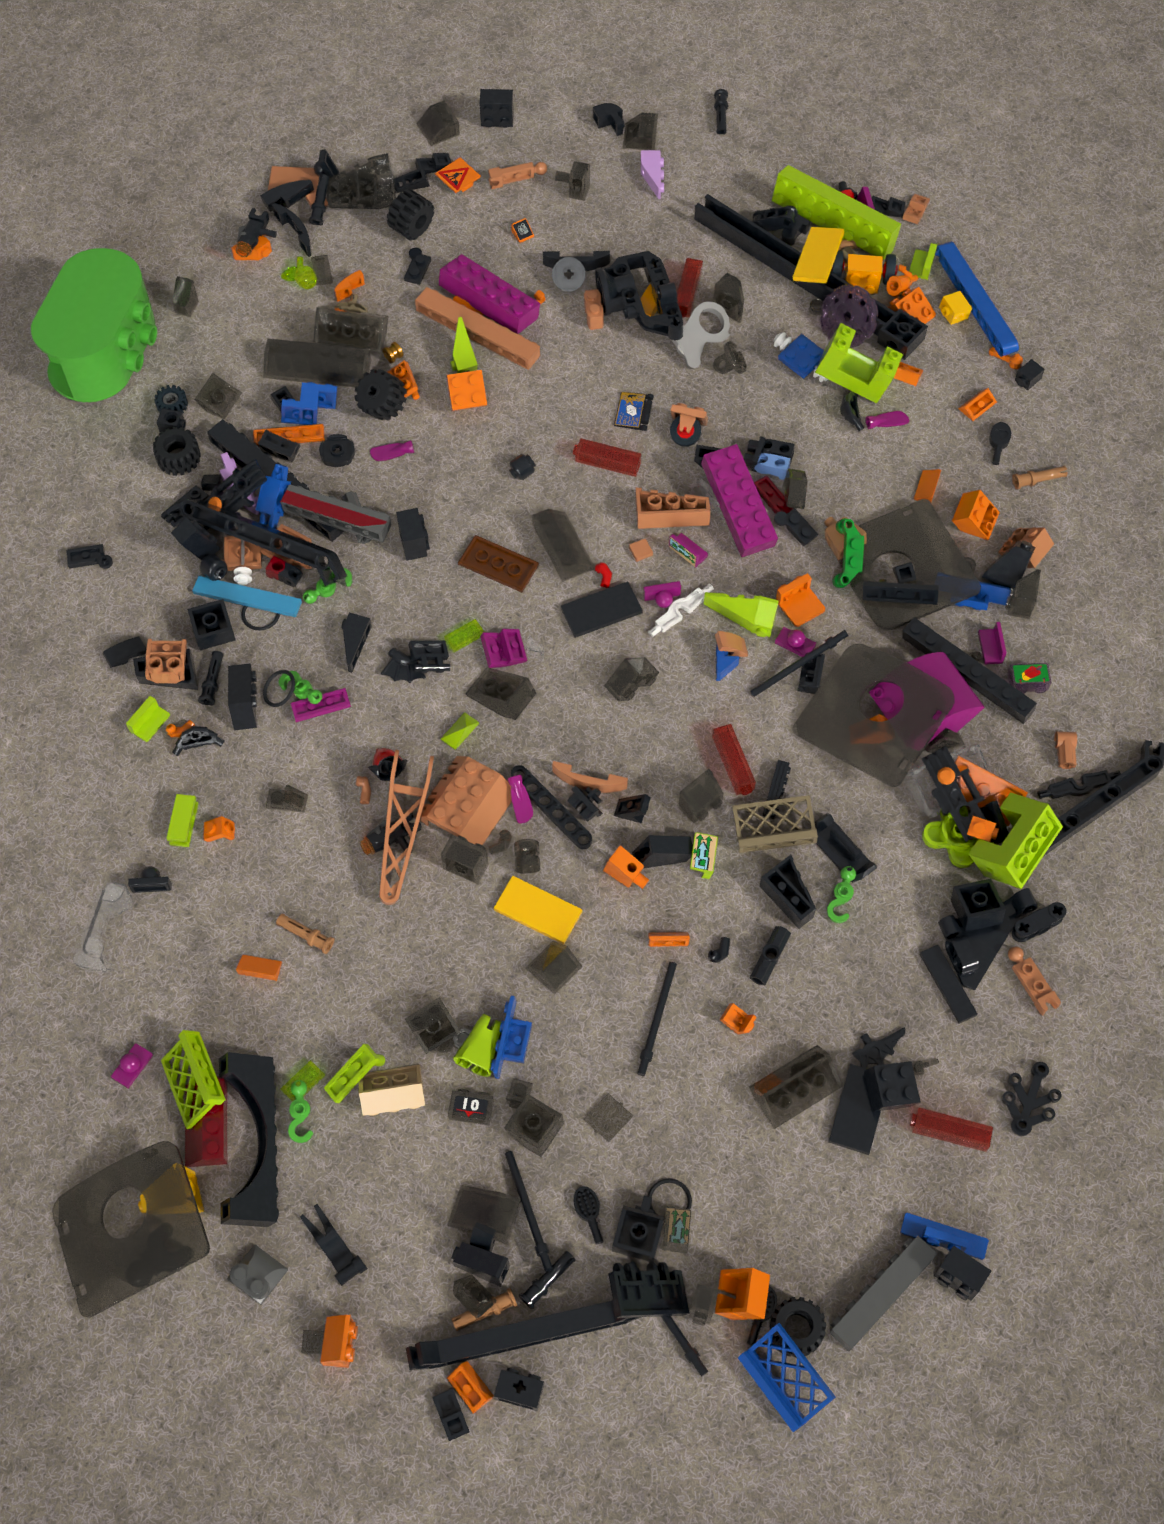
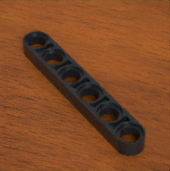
(553, 805)

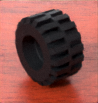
(180, 461)
(810, 1313)

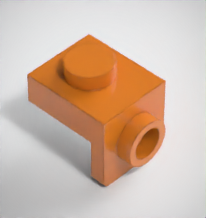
(219, 828)
(982, 829)
(737, 1019)

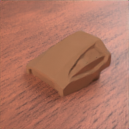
(165, 661)

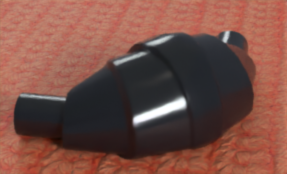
(850, 410)
(196, 737)

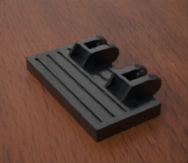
(647, 1292)

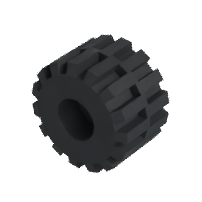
(410, 214)
(380, 394)

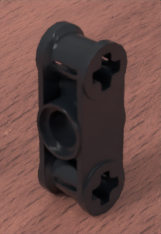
(775, 218)
(1039, 922)

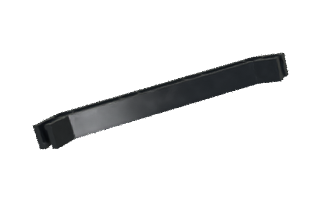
(262, 536)
(1120, 787)
(513, 1336)

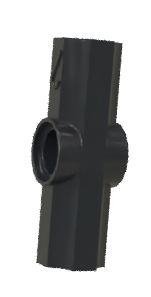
(775, 946)

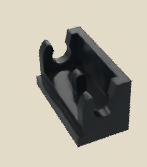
(278, 446)
(811, 675)

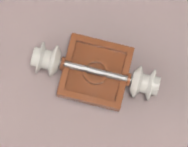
(241, 558)

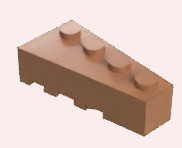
(670, 510)

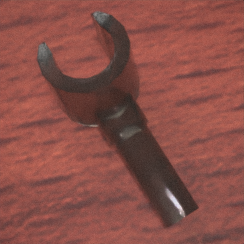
(919, 1066)

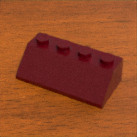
(208, 1137)

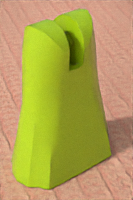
(479, 1047)

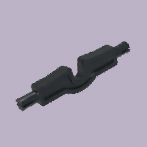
(1069, 786)

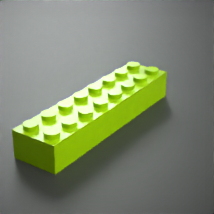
(833, 209)

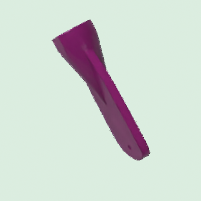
(888, 419)
(391, 451)
(520, 800)

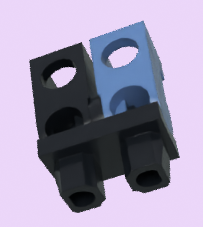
(770, 456)

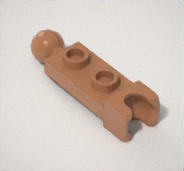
(515, 173)
(1033, 981)

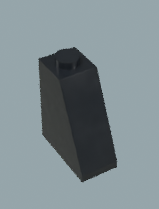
(1010, 565)
(663, 850)
(481, 1263)

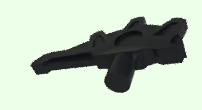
(876, 1051)

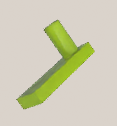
(353, 1072)

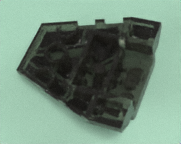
(364, 187)

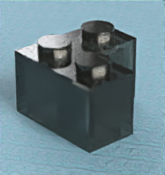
(629, 676)

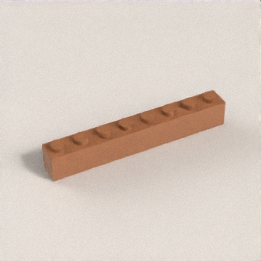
(478, 328)

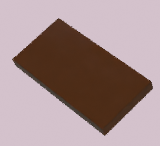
(498, 563)

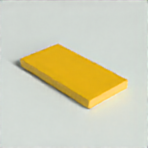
(818, 254)
(538, 910)

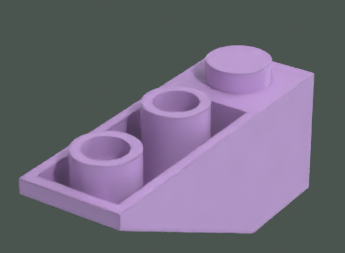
(651, 170)

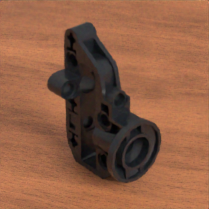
(620, 293)

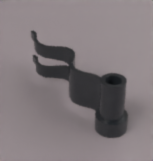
(335, 1249)

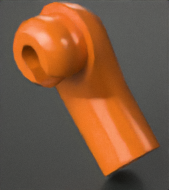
(174, 731)

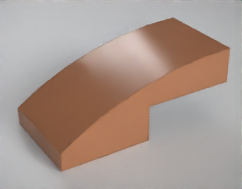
(916, 209)
(731, 643)

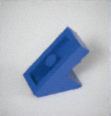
(724, 663)

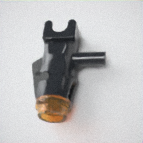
(249, 234)
(374, 839)

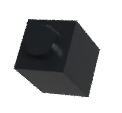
(1029, 374)

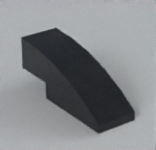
(287, 193)

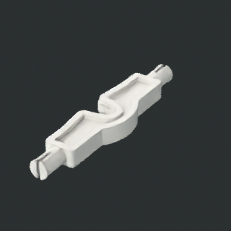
(673, 616)

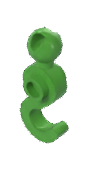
(310, 596)
(302, 688)
(843, 893)
(300, 1111)

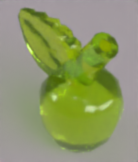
(303, 275)

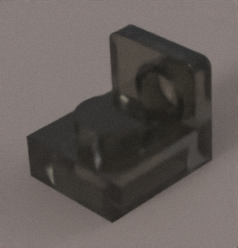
(517, 1092)

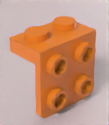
(915, 304)
(799, 600)

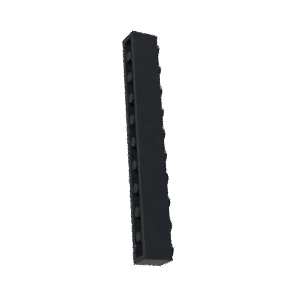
(239, 448)

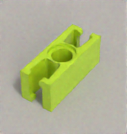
(182, 820)

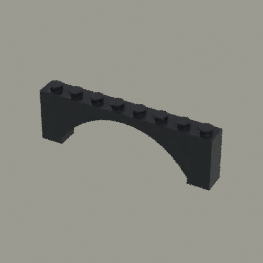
(254, 1081)

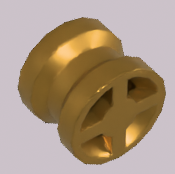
(392, 352)

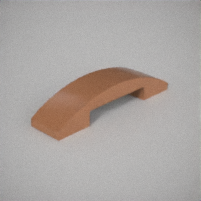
(613, 784)

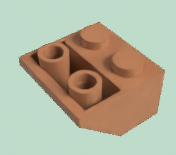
(1037, 537)

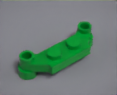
(852, 553)

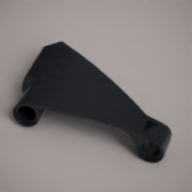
(976, 949)

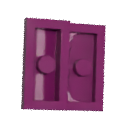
(503, 648)

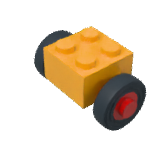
(865, 270)

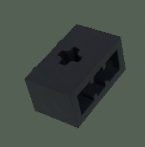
(526, 1398)

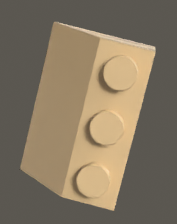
(391, 1090)

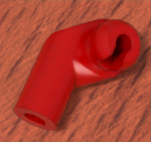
(606, 573)

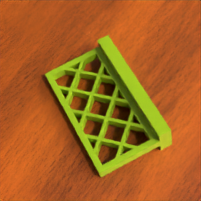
(201, 1073)

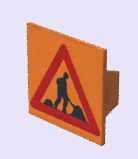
(458, 175)

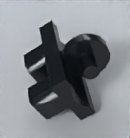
(579, 797)

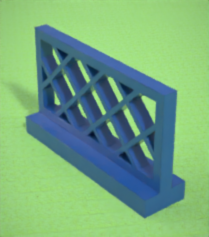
(770, 1385)

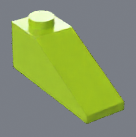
(463, 355)

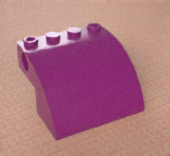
(967, 705)

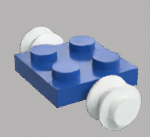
(800, 355)

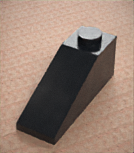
(355, 632)

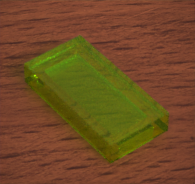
(464, 635)
(309, 1074)

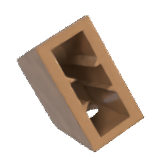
(835, 539)

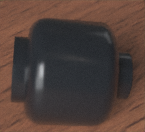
(522, 466)
(213, 567)

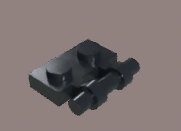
(429, 650)

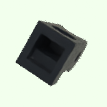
(800, 226)

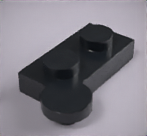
(417, 267)
(797, 526)
(88, 556)

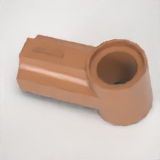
(1066, 748)

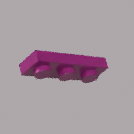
(330, 703)

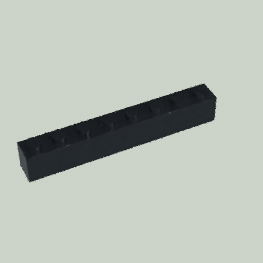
(972, 671)

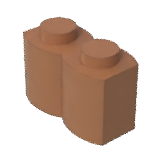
(594, 309)

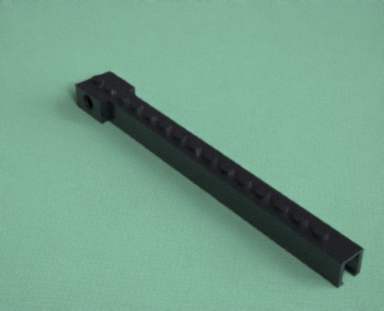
(893, 328)

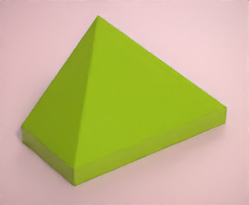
(460, 731)

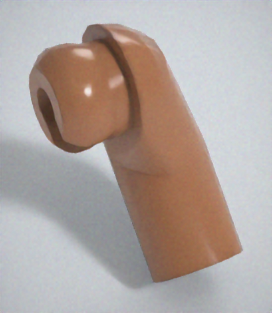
(366, 790)

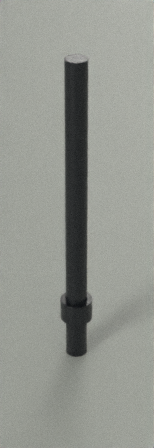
(830, 643)
(647, 1054)
(541, 1248)
(691, 1353)

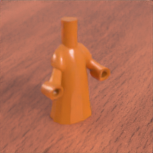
(900, 283)

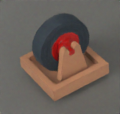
(687, 424)

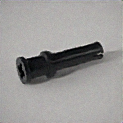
(721, 106)
(318, 207)
(210, 684)
(540, 1286)

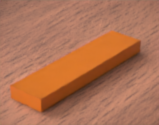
(297, 434)

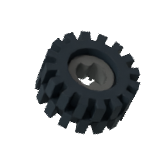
(165, 396)

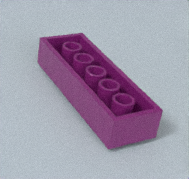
(489, 294)
(739, 500)

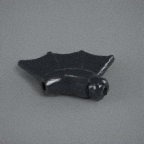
(401, 667)

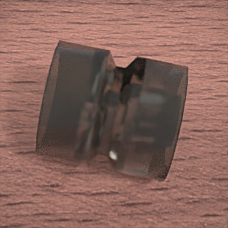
(527, 856)

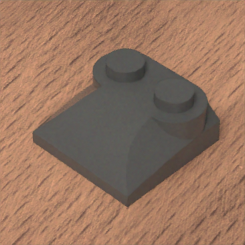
(257, 1274)

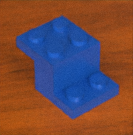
(306, 410)

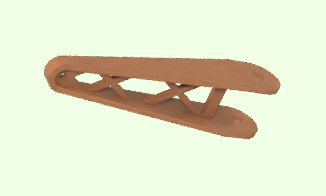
(414, 791)

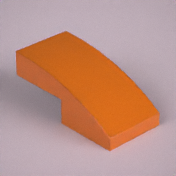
(345, 287)

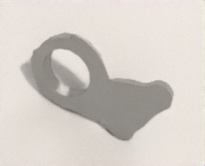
(695, 337)

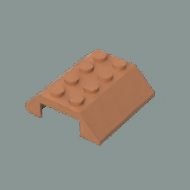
(468, 800)

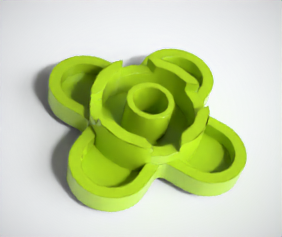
(947, 835)

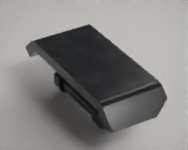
(841, 848)

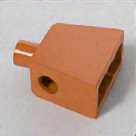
(626, 868)

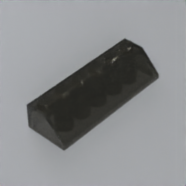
(315, 362)

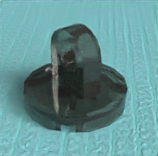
(733, 360)

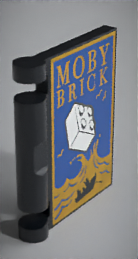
(634, 411)

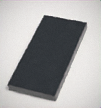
(601, 609)
(854, 1119)

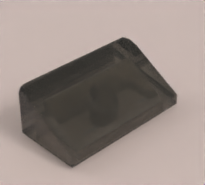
(473, 1295)

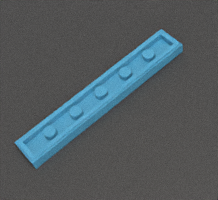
(247, 596)

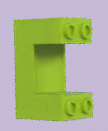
(855, 369)
(1024, 847)

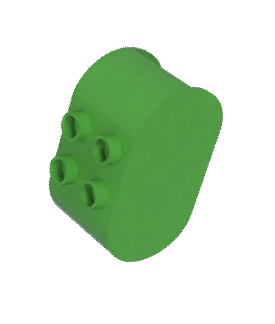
(95, 325)

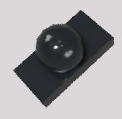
(325, 165)
(150, 881)

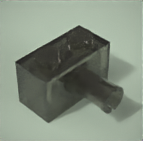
(578, 180)

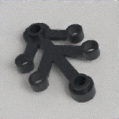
(1029, 1101)

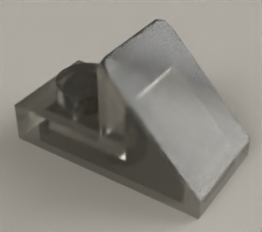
(287, 800)

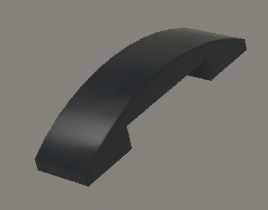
(286, 216)
(599, 259)

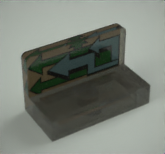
(676, 1230)

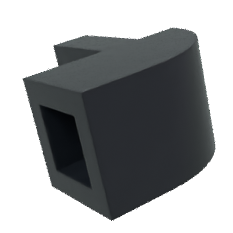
(609, 114)

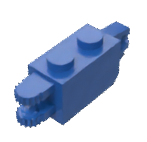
(271, 495)

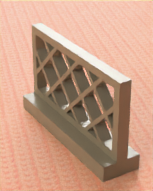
(779, 839)

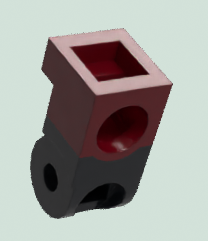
(283, 572)

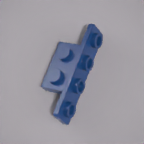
(987, 594)
(513, 1039)
(944, 1236)

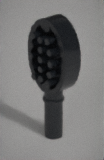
(999, 439)
(588, 1208)
(757, 1323)

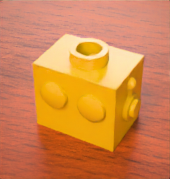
(955, 307)

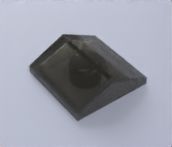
(217, 396)

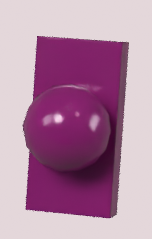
(662, 593)
(795, 641)
(131, 1065)

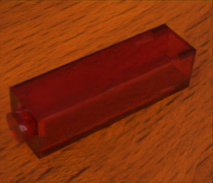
(689, 286)
(607, 457)
(734, 759)
(951, 1129)

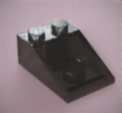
(502, 692)
(486, 1207)

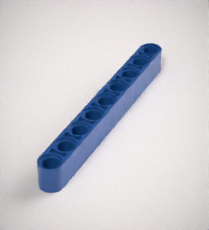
(982, 306)

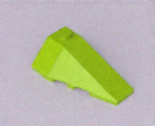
(752, 614)

